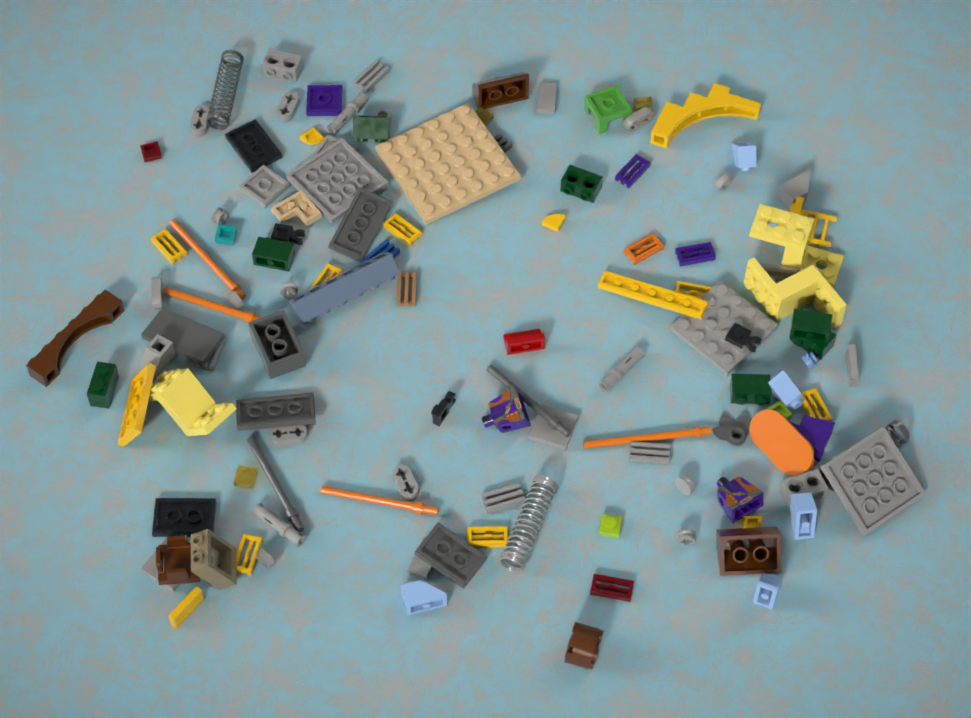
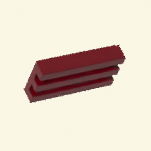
(611, 591)

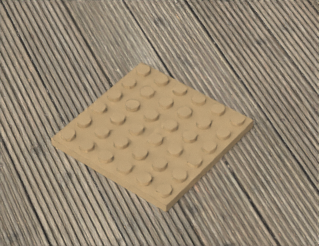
(447, 163)

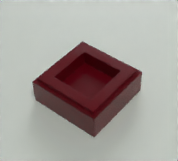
(151, 151)

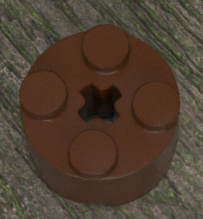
(583, 646)

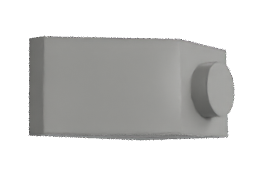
(795, 187)

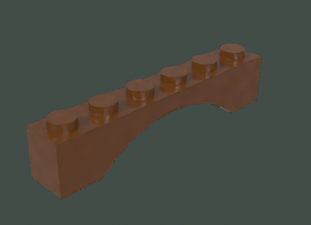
(101, 311)

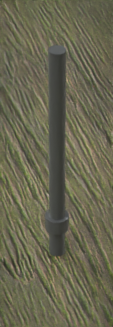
(553, 421)
(291, 512)

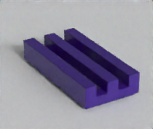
(635, 176)
(696, 256)

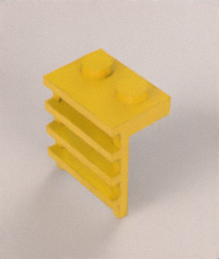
(797, 208)

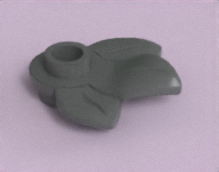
(729, 428)

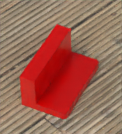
(524, 341)

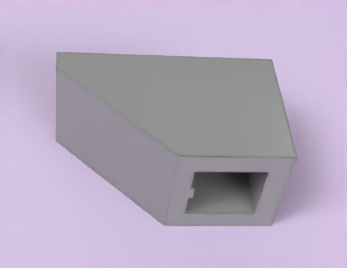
(159, 353)

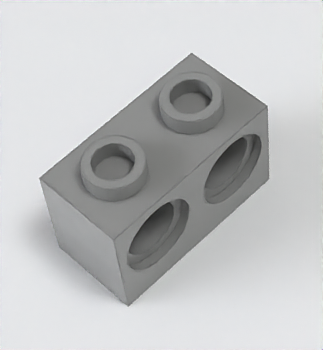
(282, 65)
(801, 485)

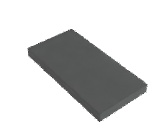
(360, 224)
(188, 336)
(275, 411)

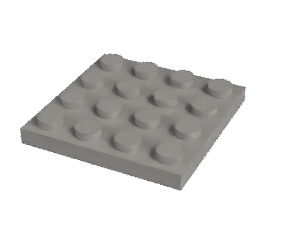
(334, 178)
(709, 333)
(873, 480)

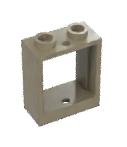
(223, 571)

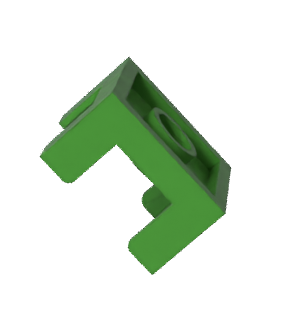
(607, 106)

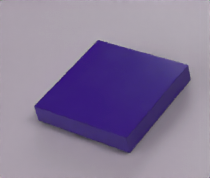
(324, 100)

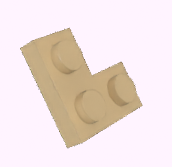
(298, 205)

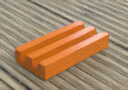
(645, 251)

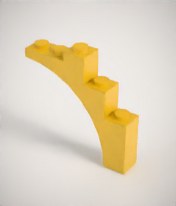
(696, 108)

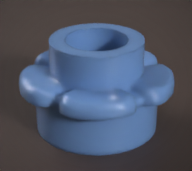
(810, 359)

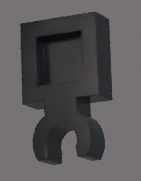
(287, 233)
(742, 336)
(441, 410)

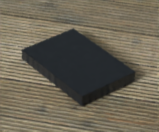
(253, 145)
(183, 516)

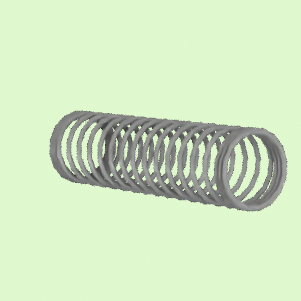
(516, 557)

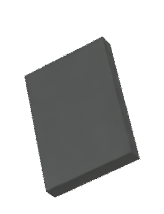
(450, 555)

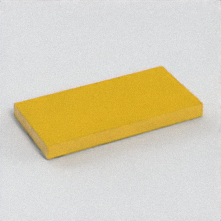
(136, 405)

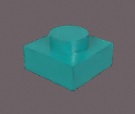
(225, 234)

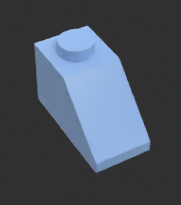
(744, 155)
(786, 391)
(803, 515)
(767, 590)
(421, 597)

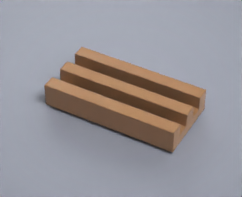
(406, 276)

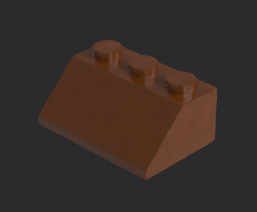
(501, 90)
(748, 550)

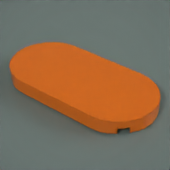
(781, 442)

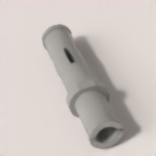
(352, 108)
(616, 374)
(285, 529)

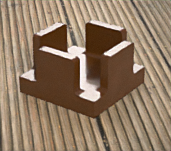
(174, 561)

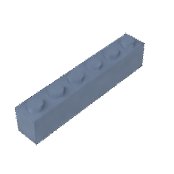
(344, 287)

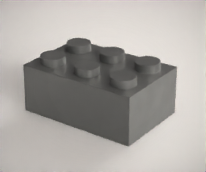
(277, 344)

